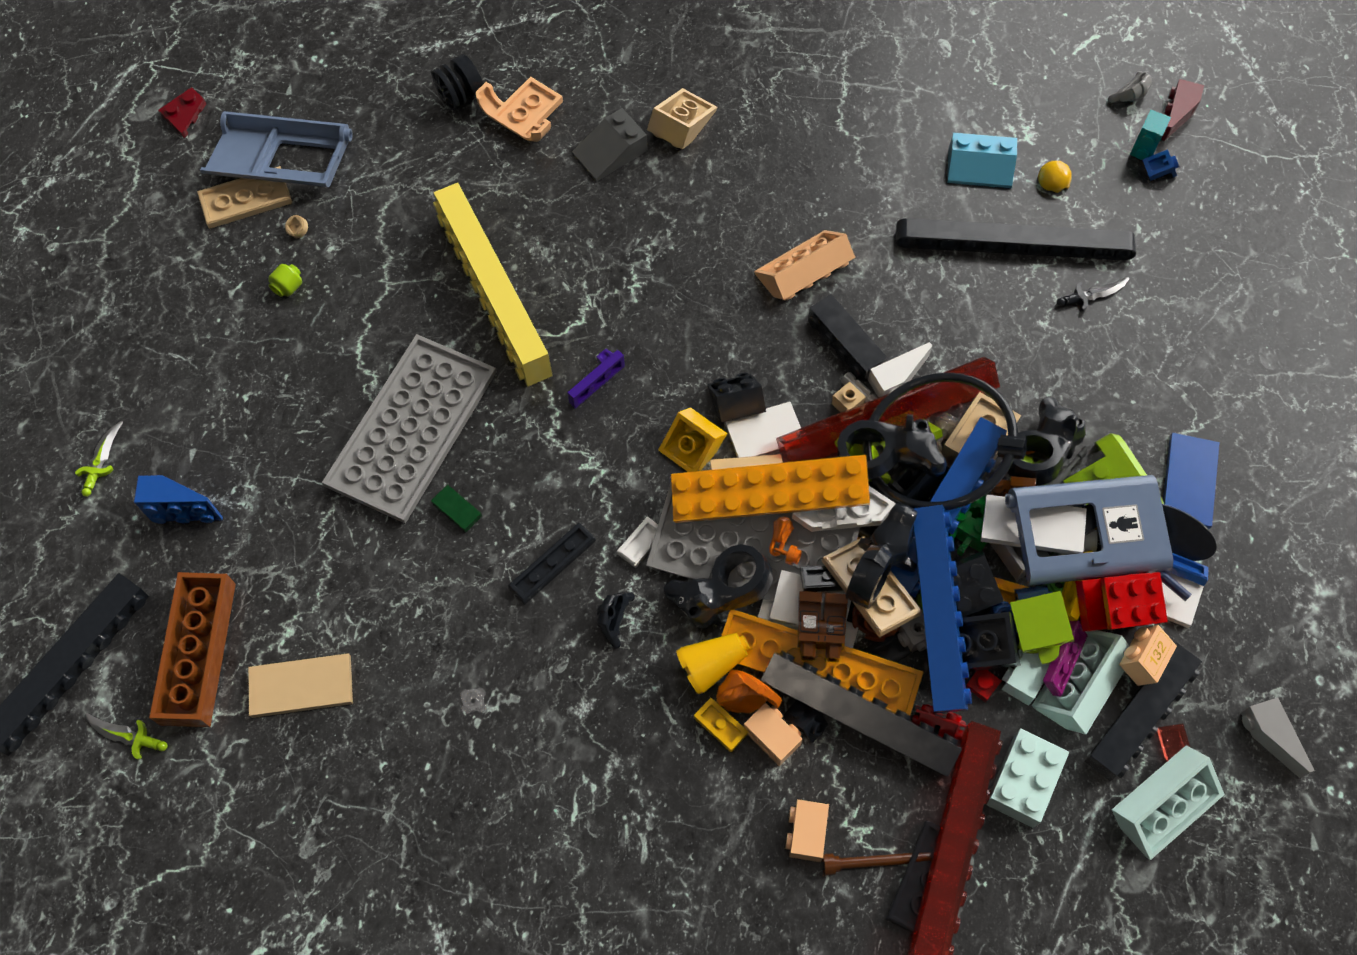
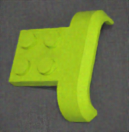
(1117, 463)

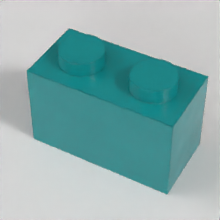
(1150, 135)

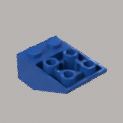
(170, 501)

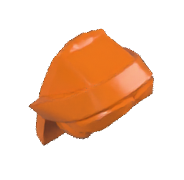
(745, 693)

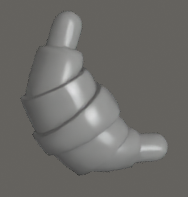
(1134, 89)

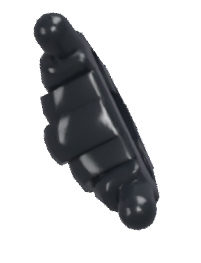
(611, 614)

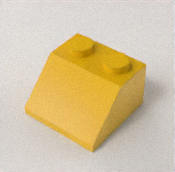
(692, 440)

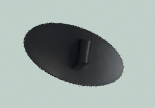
(1188, 535)

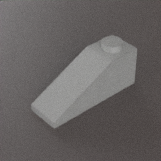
(1274, 731)

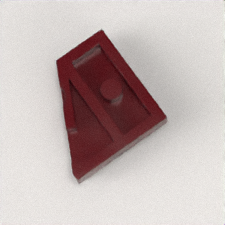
(183, 110)

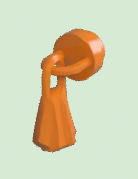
(781, 530)

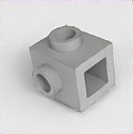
(911, 638)

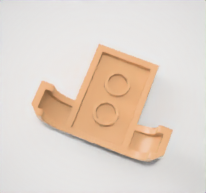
(523, 109)

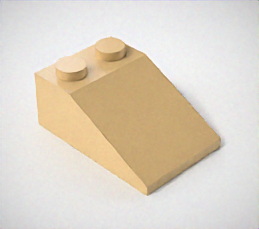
(680, 118)

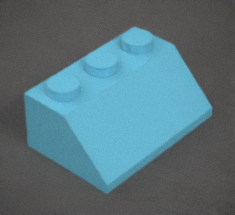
(982, 160)

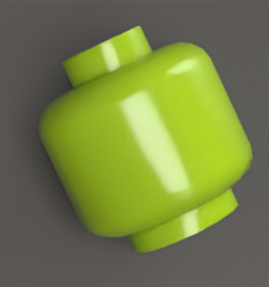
(285, 280)

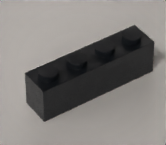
(845, 337)

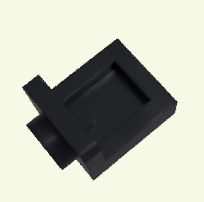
(806, 720)

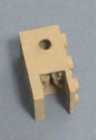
(981, 407)

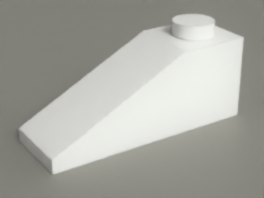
(898, 371)

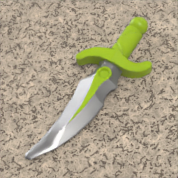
(100, 456)
(126, 735)

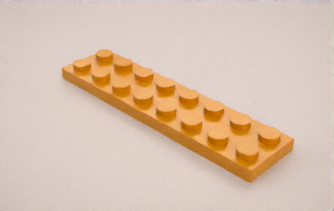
(770, 489)
(872, 674)

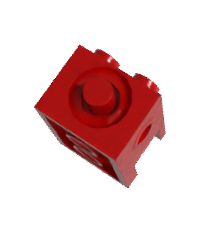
(1121, 601)

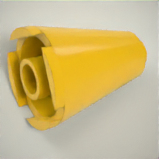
(712, 659)

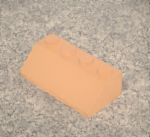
(806, 264)

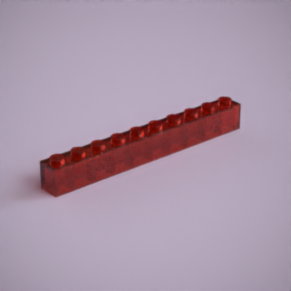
(819, 438)
(956, 842)

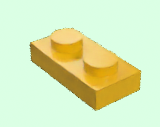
(720, 724)

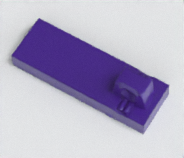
(609, 365)

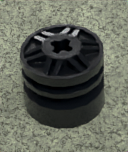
(457, 81)

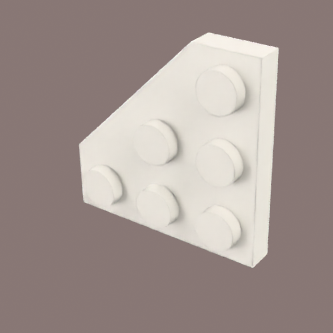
(847, 517)

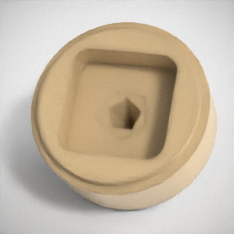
(296, 226)

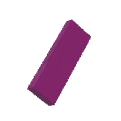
(1062, 667)

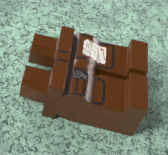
(819, 633)

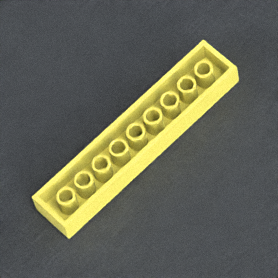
(492, 285)

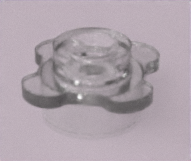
(468, 695)

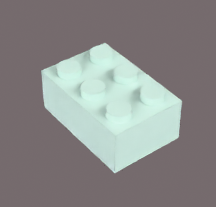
(1027, 778)

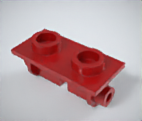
(948, 723)

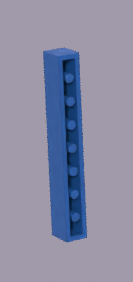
(962, 478)
(940, 610)

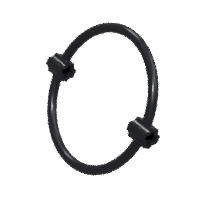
(1009, 446)

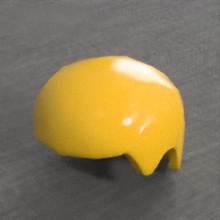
(1055, 176)

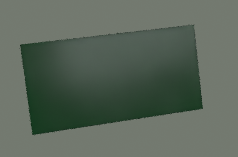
(456, 508)

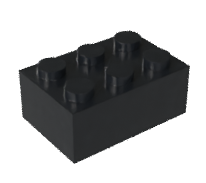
(990, 641)

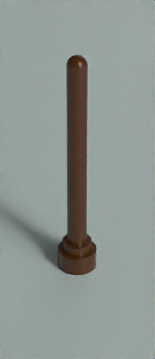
(834, 863)

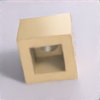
(843, 403)

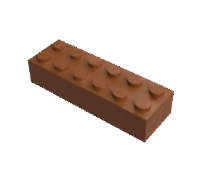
(193, 650)

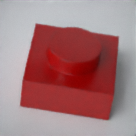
(983, 684)

